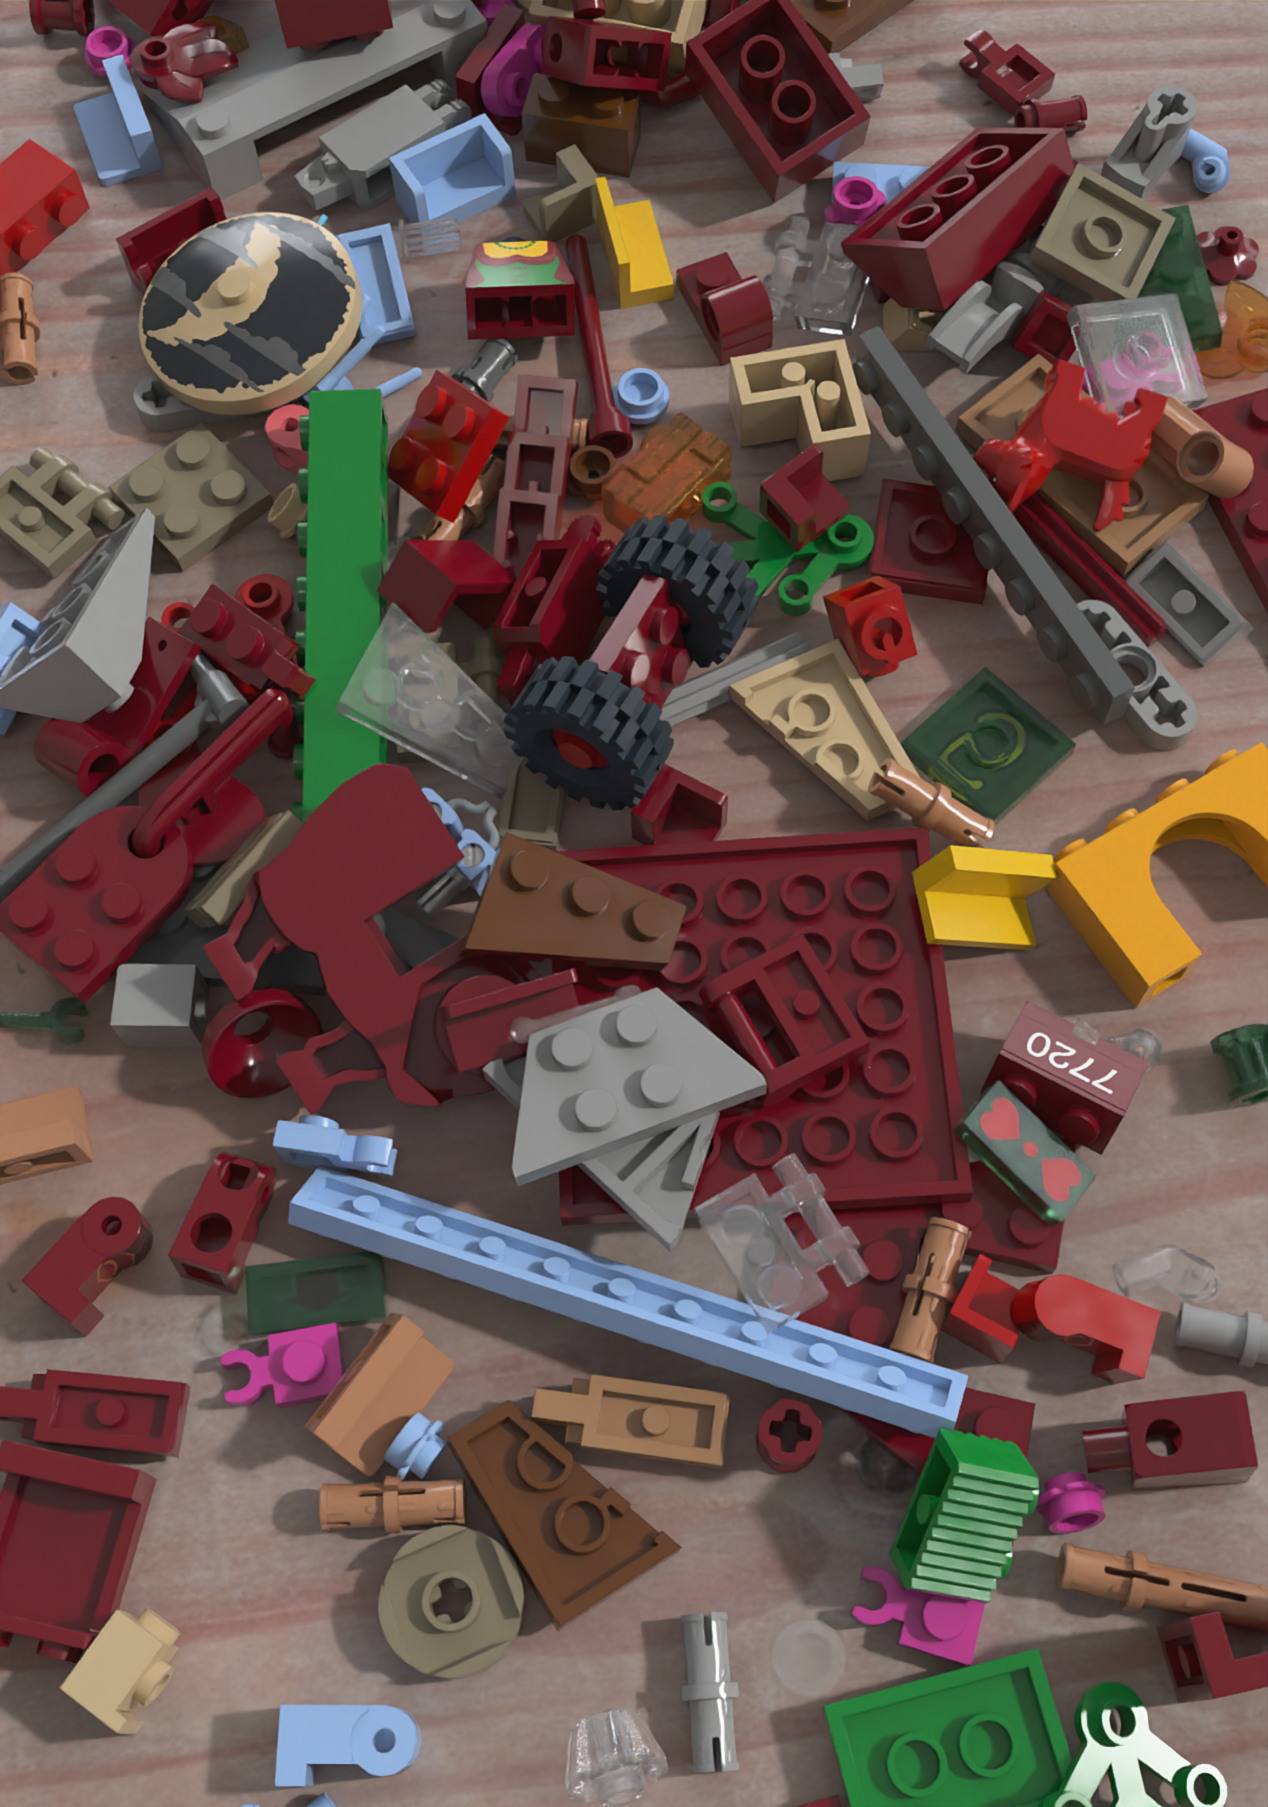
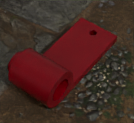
(98, 748)

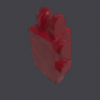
(552, 604)

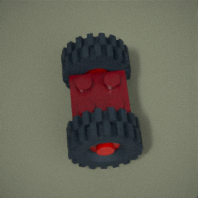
(600, 721)

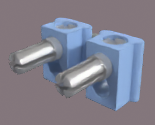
(478, 853)

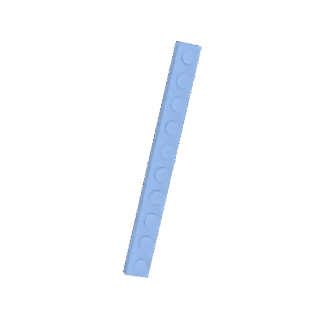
(630, 1302)

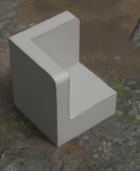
(160, 1005)

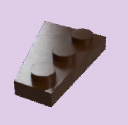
(565, 910)

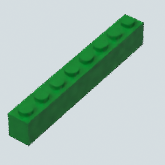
(345, 566)

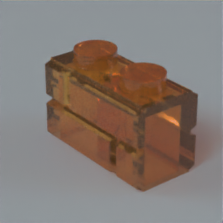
(666, 474)

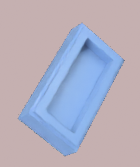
(381, 278)

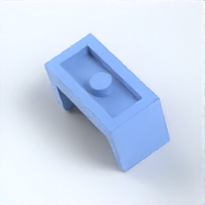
(454, 173)

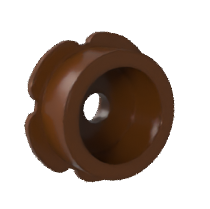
(585, 463)

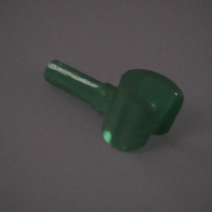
(49, 1020)

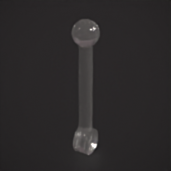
(523, 1026)

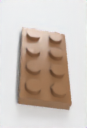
(1158, 494)

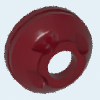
(247, 1063)

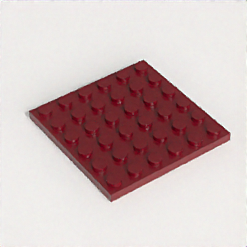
(866, 1129)

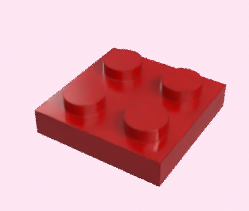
(445, 445)

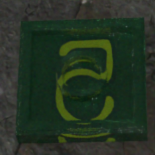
(988, 746)

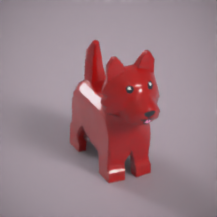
(1076, 439)

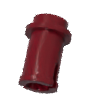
(1052, 114)

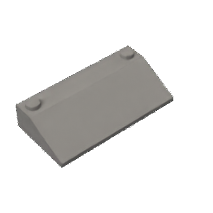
(287, 84)

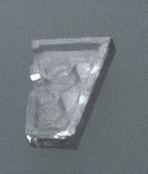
(429, 706)

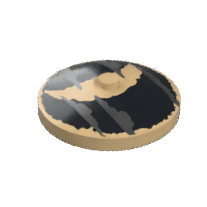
(250, 313)

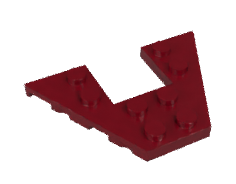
(871, 1309)

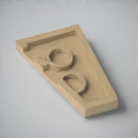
(826, 721)

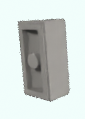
(1188, 604)

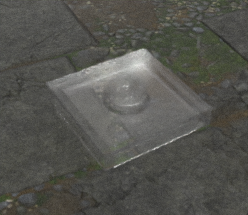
(1134, 347)

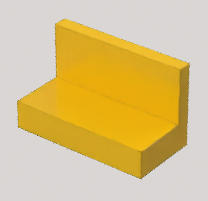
(633, 250)
(981, 896)

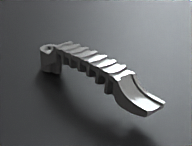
(994, 312)

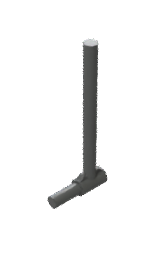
(215, 706)

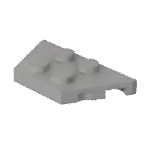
(620, 1081)
(646, 1178)

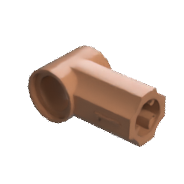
(1196, 446)

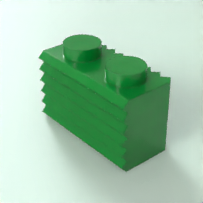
(964, 1516)

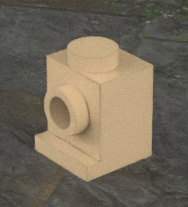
(124, 1669)

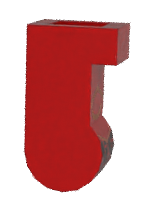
(1089, 1319)

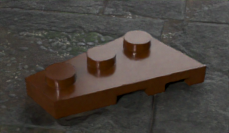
(554, 1516)

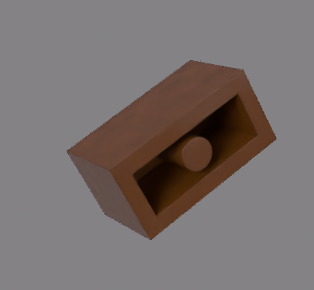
(596, 119)

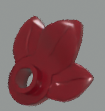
(182, 61)

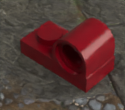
(728, 309)

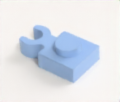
(321, 1143)

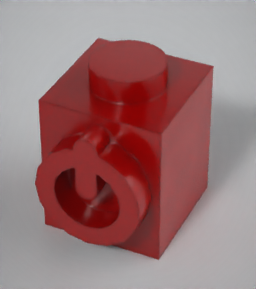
(871, 625)

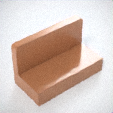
(43, 1134)
(380, 1393)

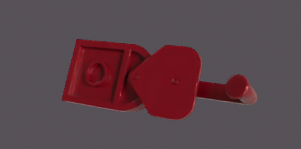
(98, 900)

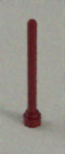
(606, 424)

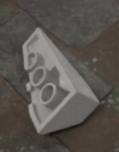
(90, 637)

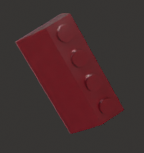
(962, 215)

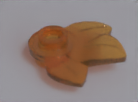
(1243, 325)

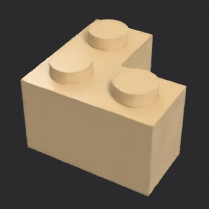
(802, 396)

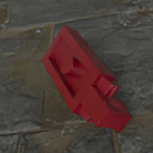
(245, 643)
(99, 1412)

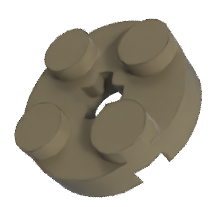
(413, 1584)

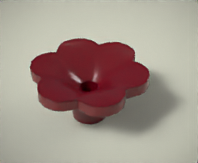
(1228, 255)

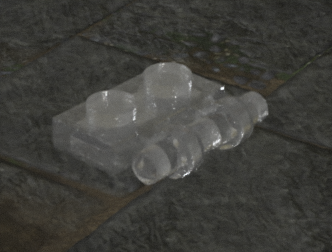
(833, 284)
(764, 1255)

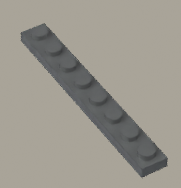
(996, 534)

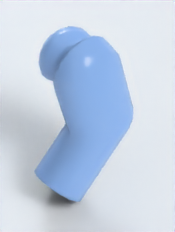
(1208, 162)

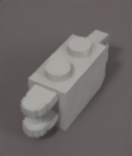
(359, 149)

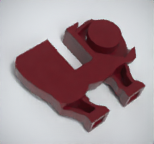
(343, 868)

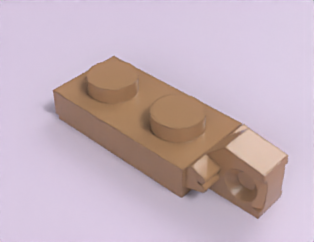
(638, 1419)

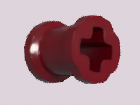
(62, 15)
(807, 1426)

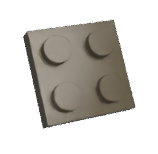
(1101, 237)
(196, 495)

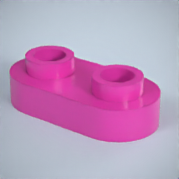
(511, 72)

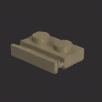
(227, 888)

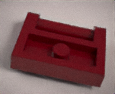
(803, 1008)

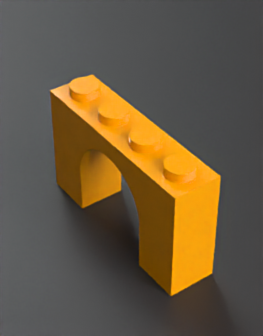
(1109, 885)

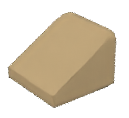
(909, 327)

